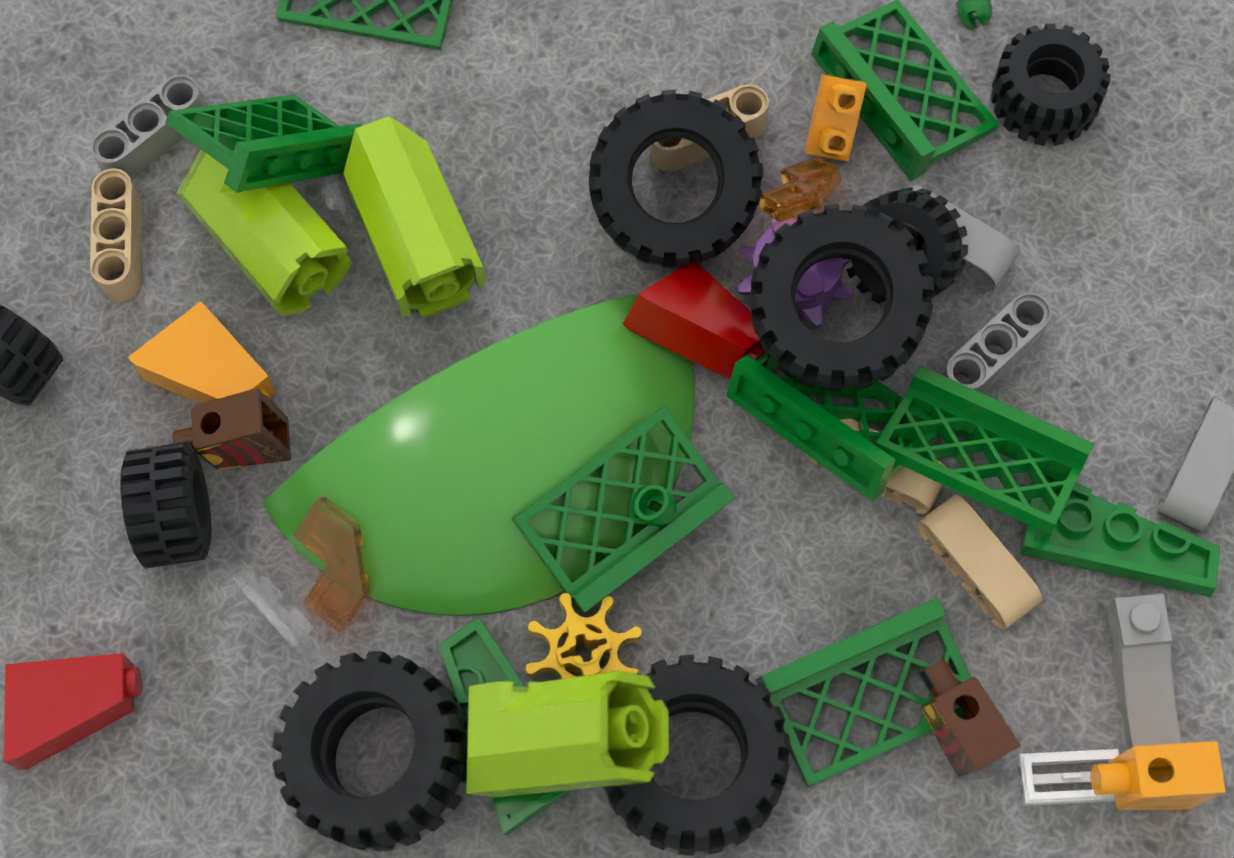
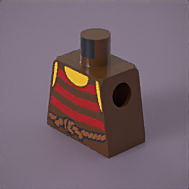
(238, 431)
(981, 732)

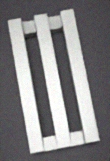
(1029, 779)

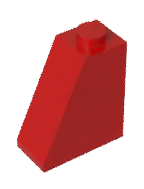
(696, 320)
(63, 702)

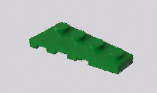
(1122, 544)
(477, 659)

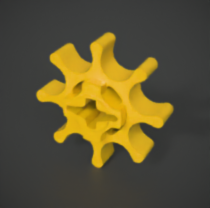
(579, 630)

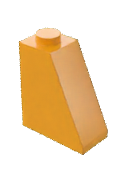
(199, 360)

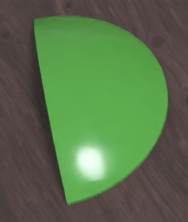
(482, 442)

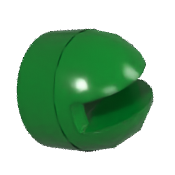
(982, 8)
(659, 496)

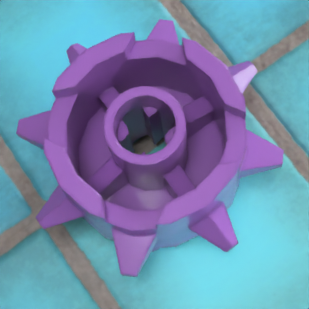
(817, 286)

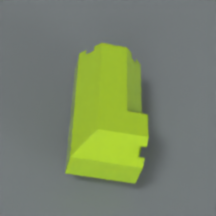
(411, 218)
(267, 235)
(564, 734)

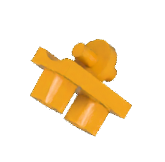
(835, 117)

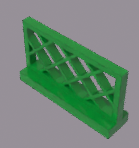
(390, 33)
(894, 127)
(271, 140)
(818, 427)
(992, 429)
(646, 543)
(840, 659)

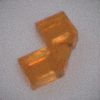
(804, 188)
(337, 543)

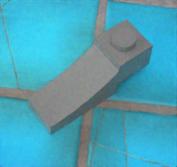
(1144, 669)

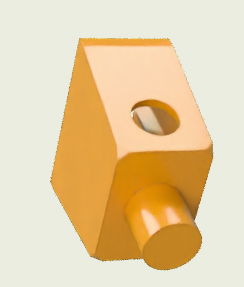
(1161, 776)

